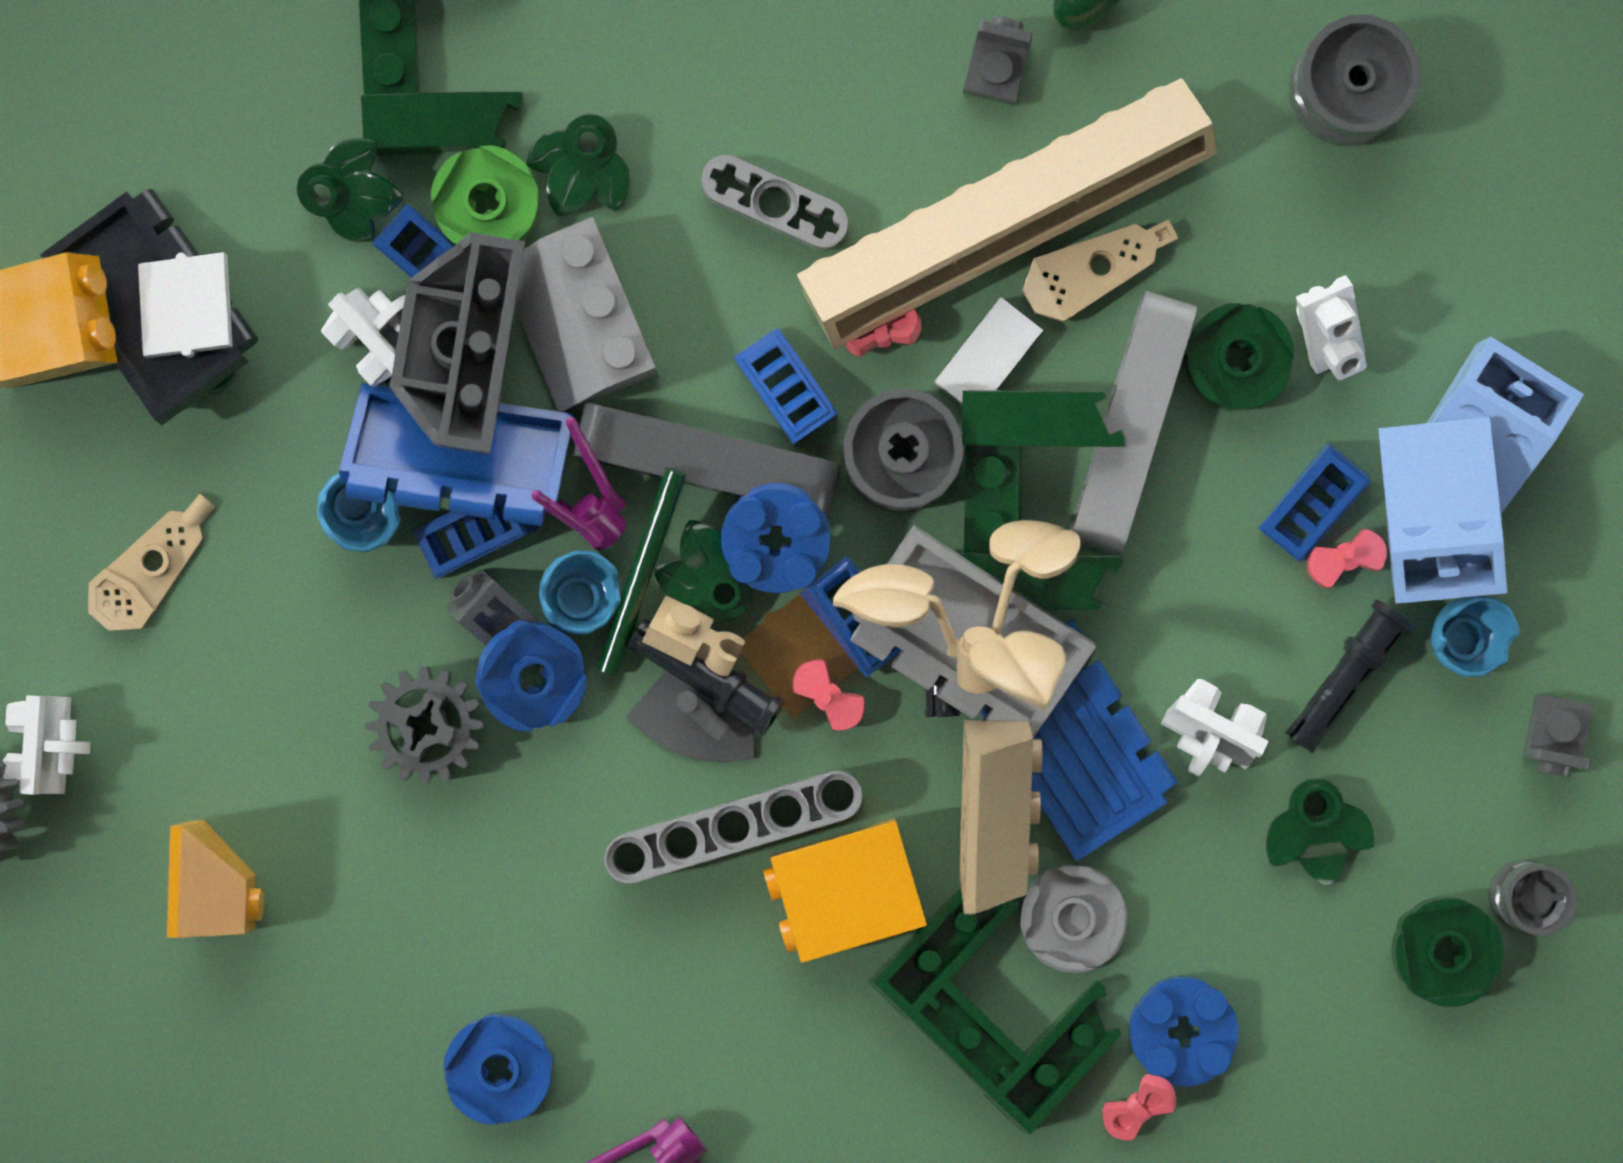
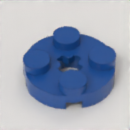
(753, 560)
(523, 646)
(1206, 1053)
(504, 1100)

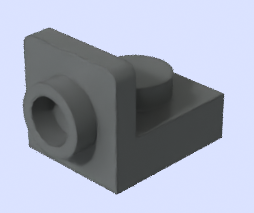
(998, 60)
(485, 607)
(1558, 735)

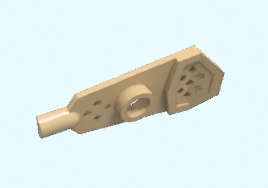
(1075, 274)
(135, 581)

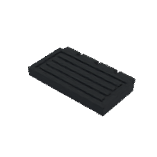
(123, 237)

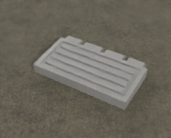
(969, 601)

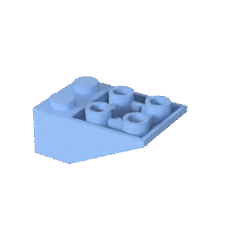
(1523, 404)
(1442, 510)

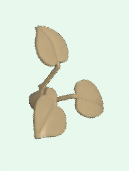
(1019, 664)

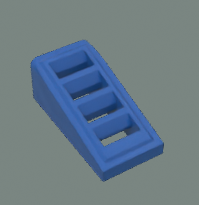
(397, 226)
(809, 424)
(1357, 479)
(436, 555)
(817, 599)

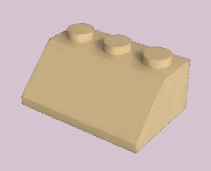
(997, 812)

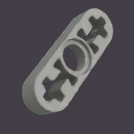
(744, 172)

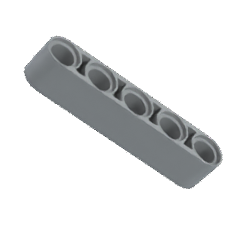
(1139, 409)
(710, 841)

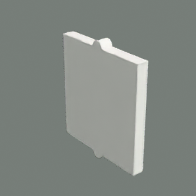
(185, 305)

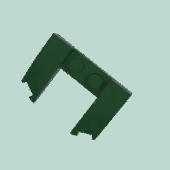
(392, 103)
(993, 436)
(1016, 1082)

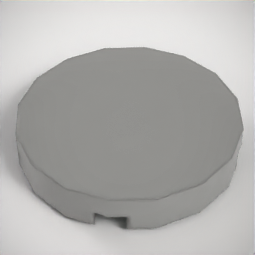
(1073, 918)

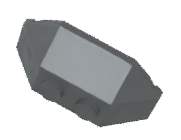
(458, 341)

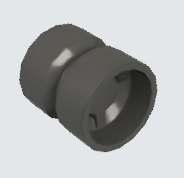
(1533, 897)

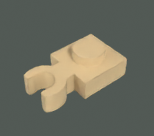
(687, 634)

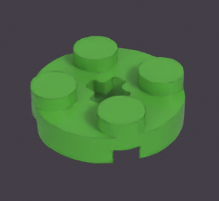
(478, 171)

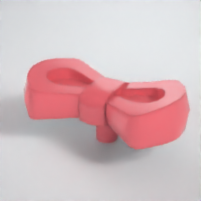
(901, 330)
(1328, 563)
(814, 682)
(1153, 1098)

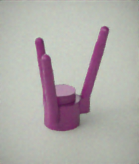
(591, 517)
(674, 1144)

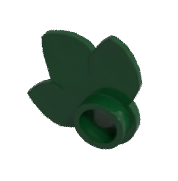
(577, 173)
(355, 191)
(700, 572)
(1319, 839)

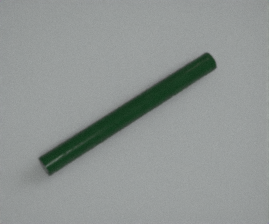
(642, 570)

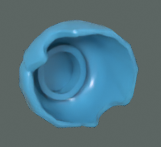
(355, 522)
(580, 592)
(1474, 635)

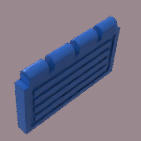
(394, 453)
(1090, 771)

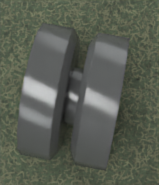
(1364, 51)
(910, 419)

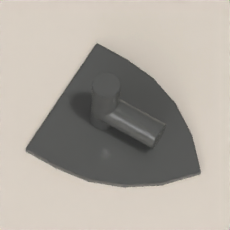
(688, 725)

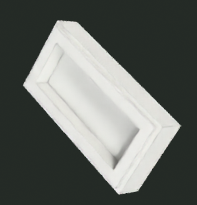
(989, 352)

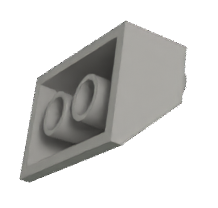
(580, 318)

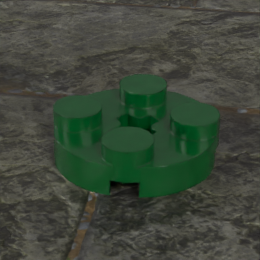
(1269, 364)
(1471, 971)

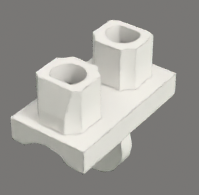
(372, 321)
(1332, 329)
(1212, 737)
(47, 744)

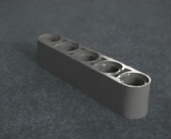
(706, 457)

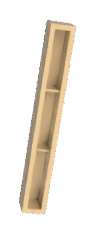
(1008, 212)

